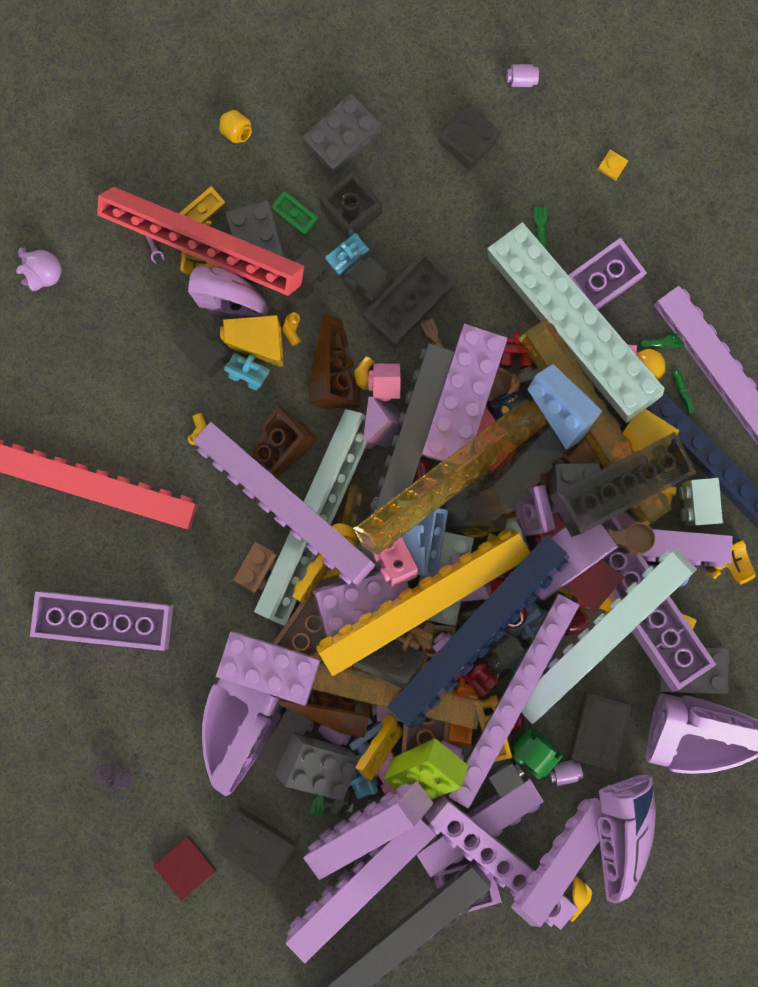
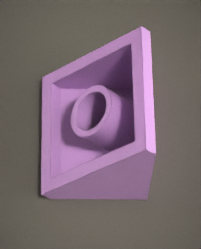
(381, 423)
(535, 513)

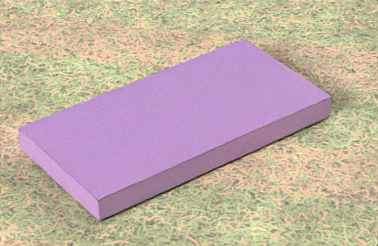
(584, 552)

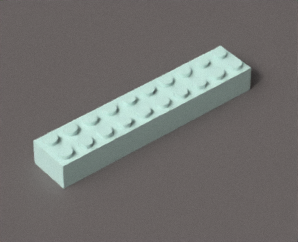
(578, 323)

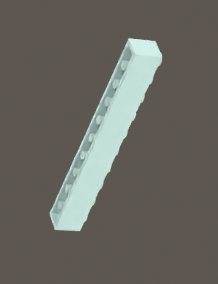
(323, 498)
(608, 632)

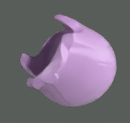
(39, 268)

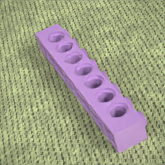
(446, 811)

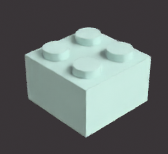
(701, 502)

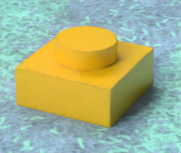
(612, 165)

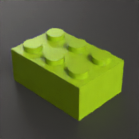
(431, 765)

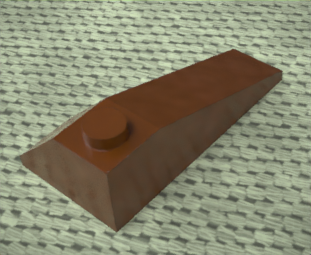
(331, 376)
(281, 443)
(333, 711)

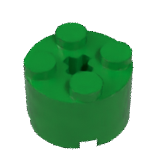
(536, 752)

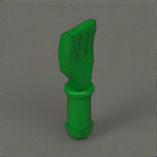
(540, 220)
(670, 341)
(677, 376)
(317, 806)

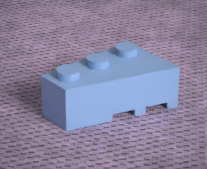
(563, 405)
(426, 542)

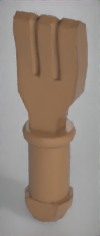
(431, 331)

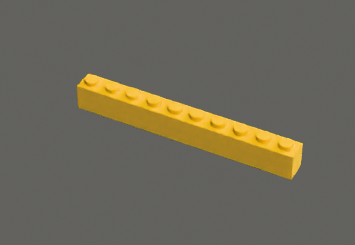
(423, 601)

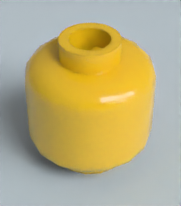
(235, 126)

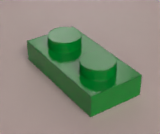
(294, 213)

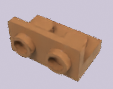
(256, 567)

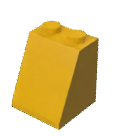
(255, 336)
(646, 429)

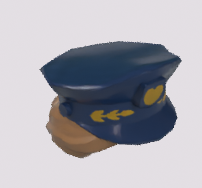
(505, 393)

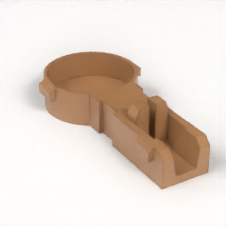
(636, 538)

